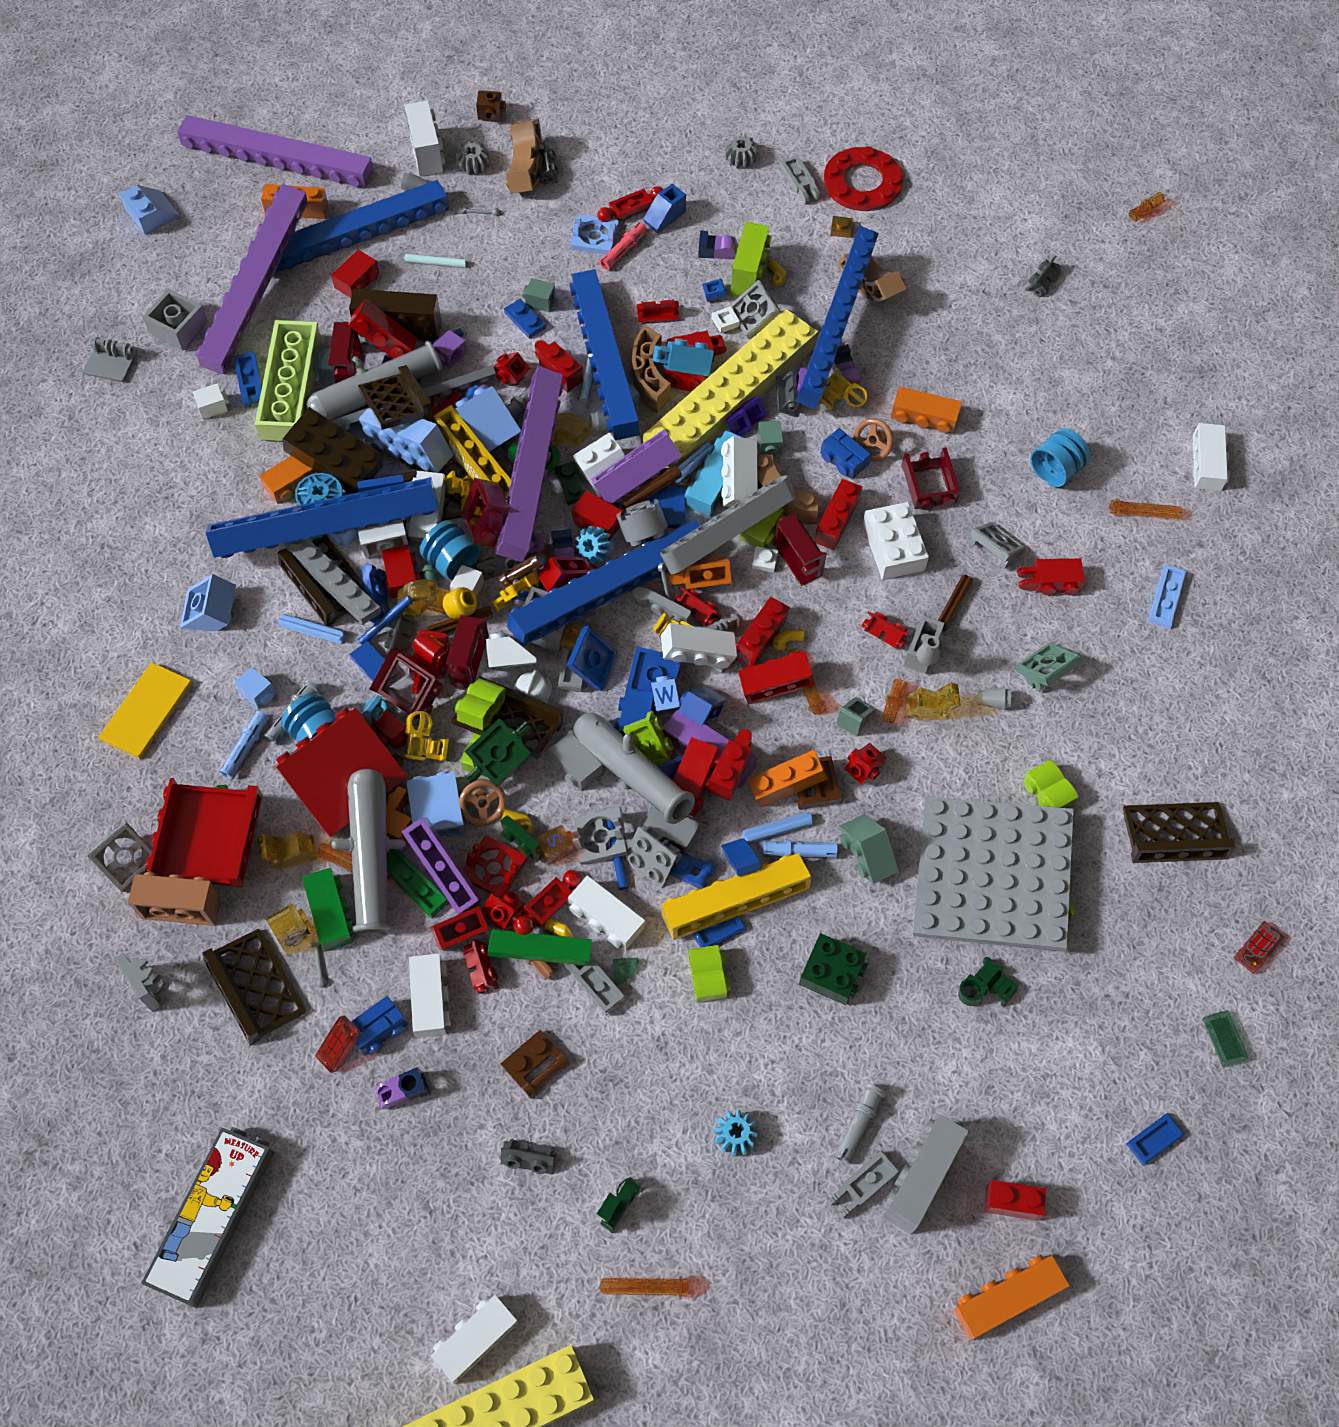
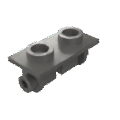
(549, 168)
(1038, 280)
(786, 394)
(495, 566)
(401, 626)
(516, 1155)

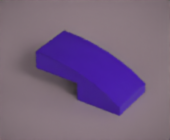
(745, 416)

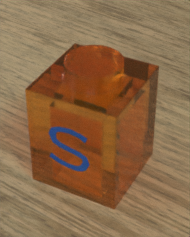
(556, 844)

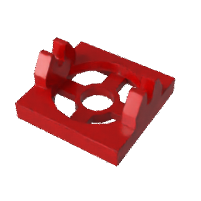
(488, 844)

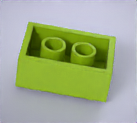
(750, 257)

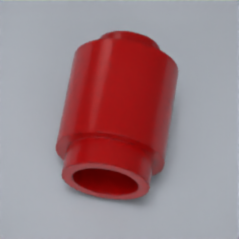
(430, 649)

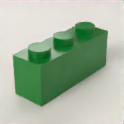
(328, 909)

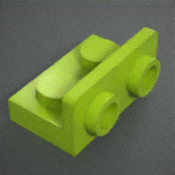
(650, 738)

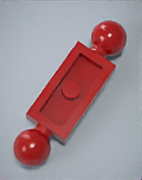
(628, 205)
(547, 902)

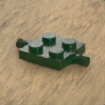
(498, 752)

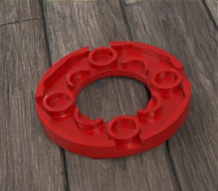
(863, 200)

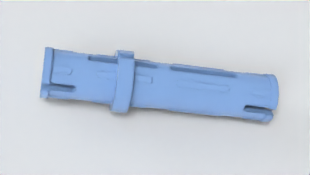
(248, 737)
(805, 849)

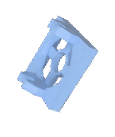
(584, 220)

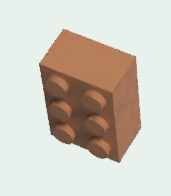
(174, 899)

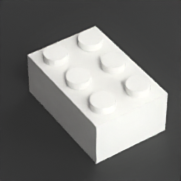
(424, 138)
(895, 540)

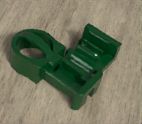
(991, 981)
(615, 1206)

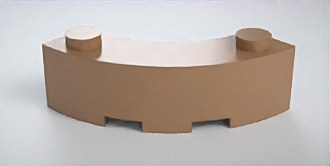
(526, 156)
(878, 282)
(647, 380)
(804, 504)

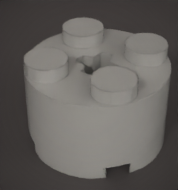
(642, 522)

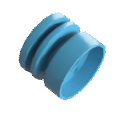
(1060, 457)
(317, 488)
(449, 548)
(306, 716)

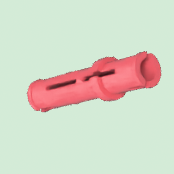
(628, 240)

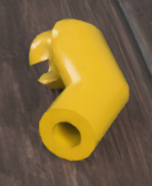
(780, 273)
(785, 636)
(520, 818)
(558, 928)

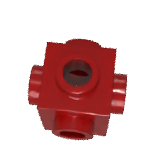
(510, 368)
(865, 763)
(503, 908)

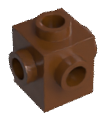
(490, 105)

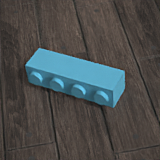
(708, 482)

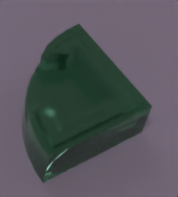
(624, 969)

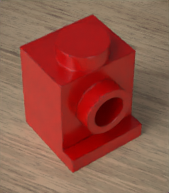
(390, 730)

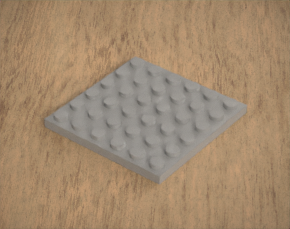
(994, 873)

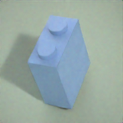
(488, 417)
(439, 801)

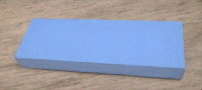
(1167, 596)

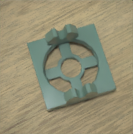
(1066, 659)

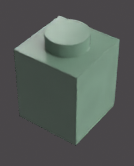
(539, 294)
(770, 437)

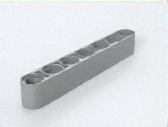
(728, 524)

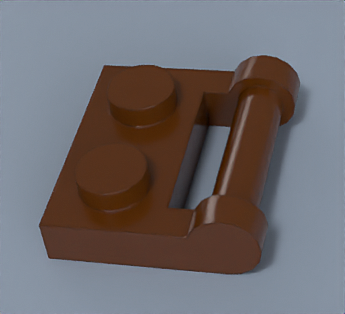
(523, 568)
(825, 792)
(531, 1056)

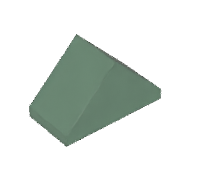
(854, 715)

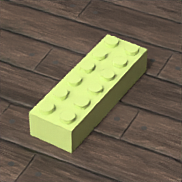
(287, 377)

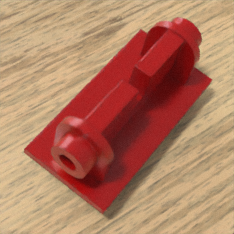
(653, 312)
(683, 380)
(705, 611)
(879, 624)
(485, 975)

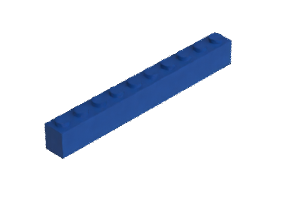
(364, 224)
(837, 318)
(604, 355)
(322, 517)
(593, 589)

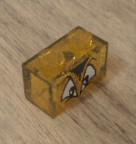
(290, 928)

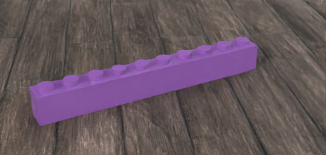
(275, 151)
(252, 279)
(530, 464)

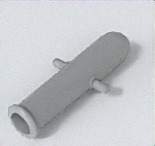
(345, 397)
(633, 767)
(369, 849)

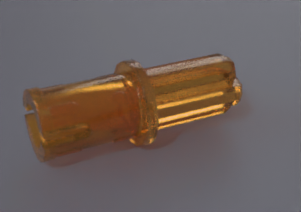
(1147, 206)
(894, 700)

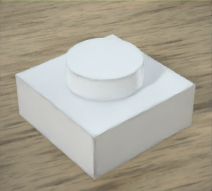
(725, 319)
(764, 559)

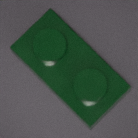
(570, 482)
(526, 844)

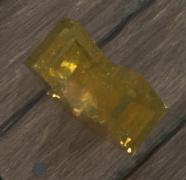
(571, 429)
(425, 596)
(933, 705)
(288, 852)

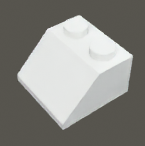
(597, 458)
(380, 537)
(506, 653)

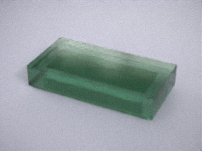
(1225, 1038)

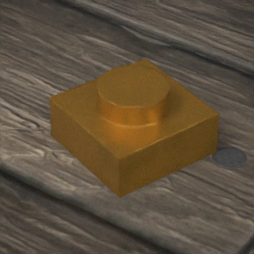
(841, 226)
(570, 636)

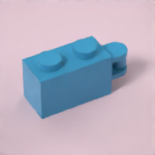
(685, 357)

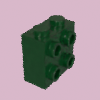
(833, 969)

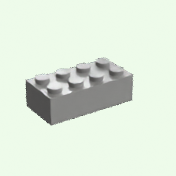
(923, 1177)

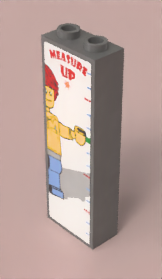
(208, 1216)

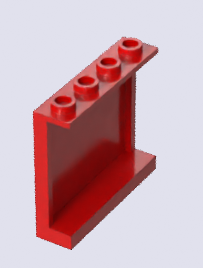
(323, 765)
(205, 833)

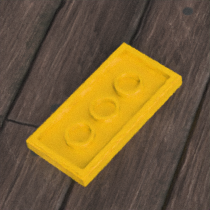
(145, 710)

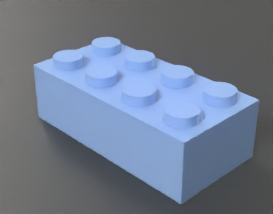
(414, 442)

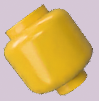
(459, 602)

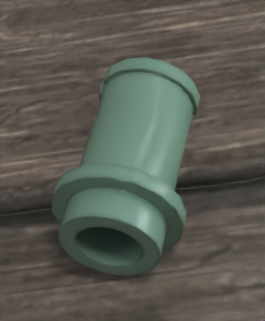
(428, 572)

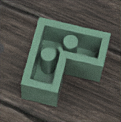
(870, 846)

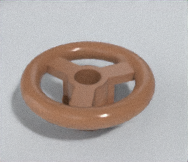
(881, 436)
(479, 794)

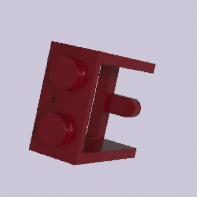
(343, 347)
(925, 463)
(488, 526)
(799, 550)
(466, 651)
(431, 689)

